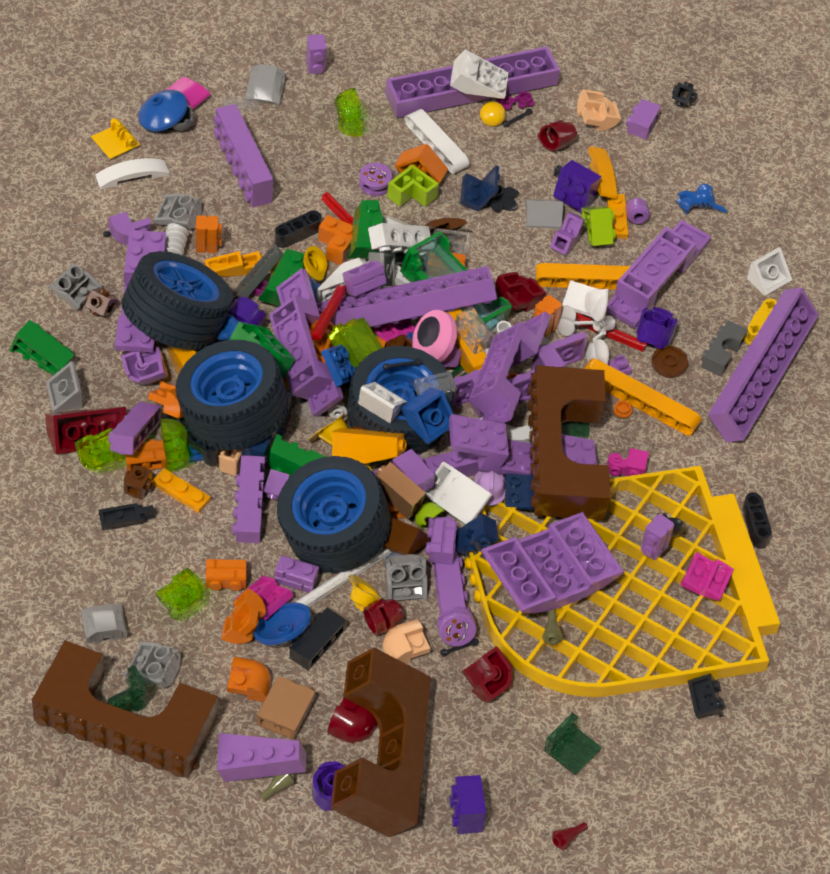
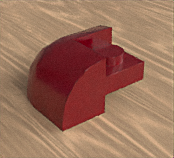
(519, 291)
(489, 675)
(352, 722)

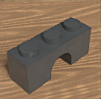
(729, 337)

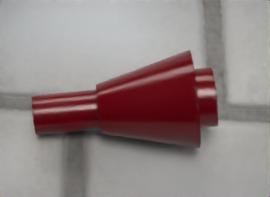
(564, 837)

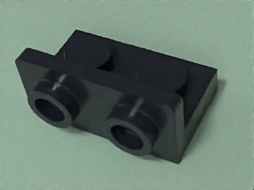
(705, 696)

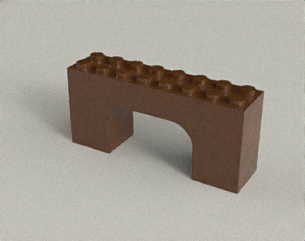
(559, 483)
(164, 740)
(388, 792)

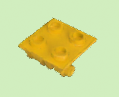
(115, 139)

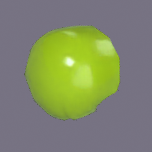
(427, 511)

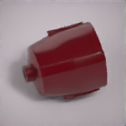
(560, 133)
(382, 615)

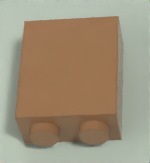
(400, 490)
(286, 707)

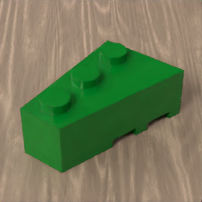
(365, 216)
(286, 266)
(265, 338)
(41, 348)
(289, 457)

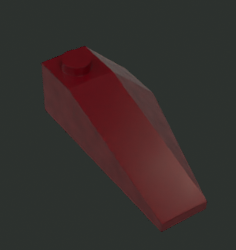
(70, 426)

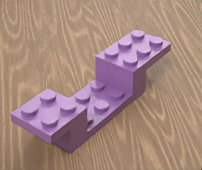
(139, 244)
(641, 282)
(290, 324)
(555, 354)
(492, 390)
(503, 455)

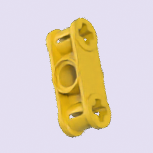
(759, 319)

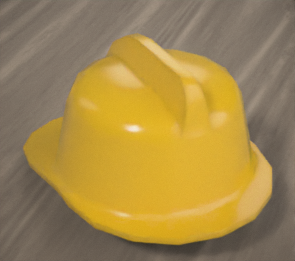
(315, 262)
(326, 432)
(362, 592)

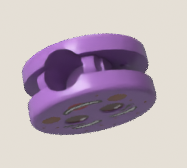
(375, 179)
(456, 626)

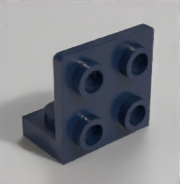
(477, 192)
(518, 491)

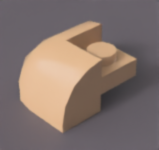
(597, 110)
(406, 641)

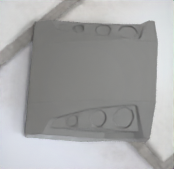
(267, 83)
(179, 210)
(74, 286)
(406, 577)
(103, 622)
(156, 663)

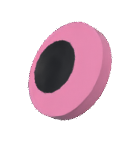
(435, 334)

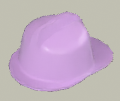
(493, 483)

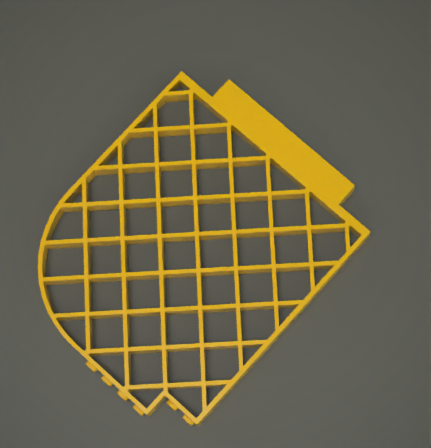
(733, 545)

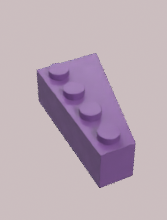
(249, 499)
(257, 757)

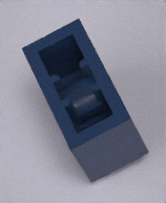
(481, 532)

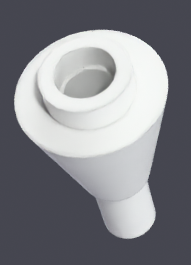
(337, 410)

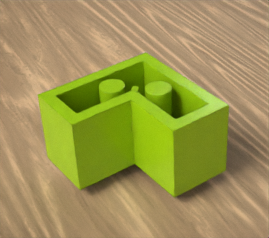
(412, 184)
(599, 225)

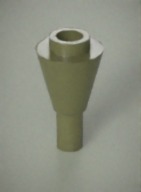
(552, 632)
(277, 784)

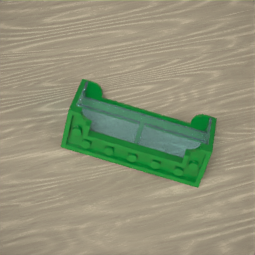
(433, 259)

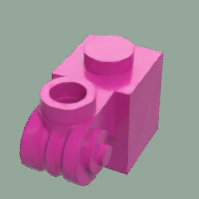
(632, 465)

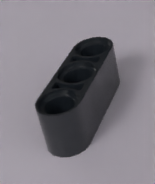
(297, 229)
(756, 520)

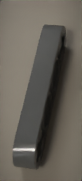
(257, 273)

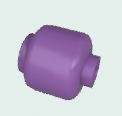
(637, 211)

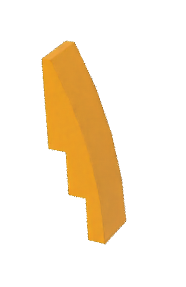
(602, 166)
(234, 263)

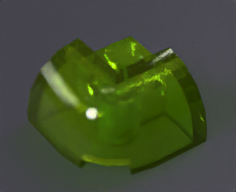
(348, 111)
(174, 444)
(95, 452)
(182, 594)

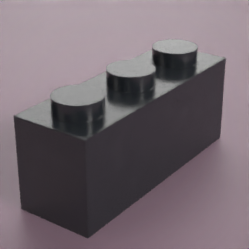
(317, 638)

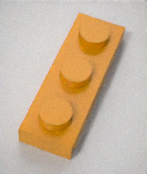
(620, 217)
(181, 490)

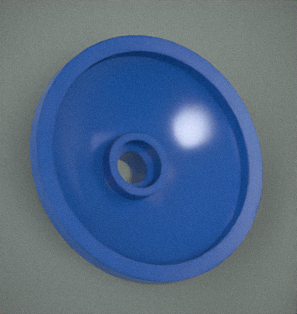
(162, 110)
(283, 624)

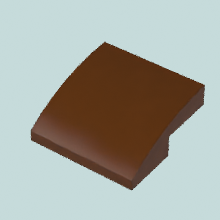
(446, 223)

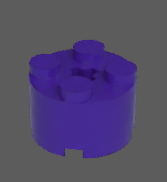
(247, 311)
(656, 327)
(323, 784)

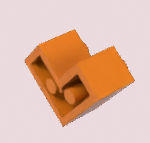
(424, 159)
(338, 237)

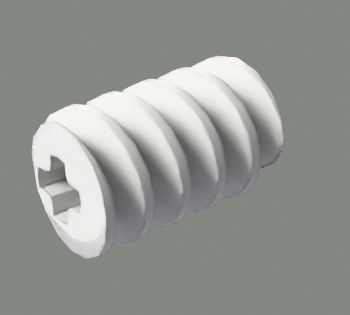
(176, 238)

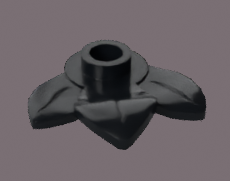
(504, 199)

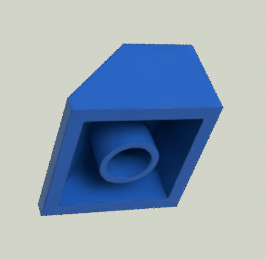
(428, 414)

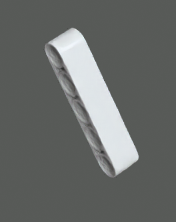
(434, 136)

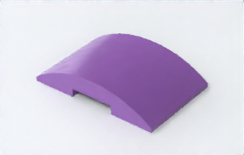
(553, 565)

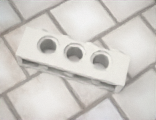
(396, 236)

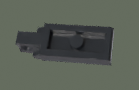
(125, 515)

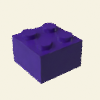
(577, 185)
(467, 804)

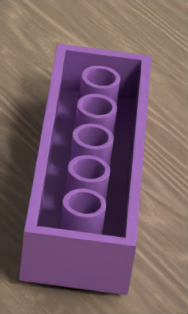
(243, 155)

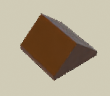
(405, 538)

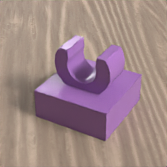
(621, 364)

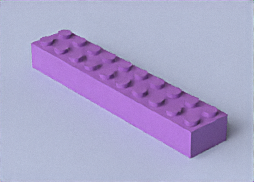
(432, 88)
(417, 298)
(763, 365)

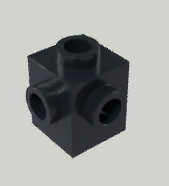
(678, 94)

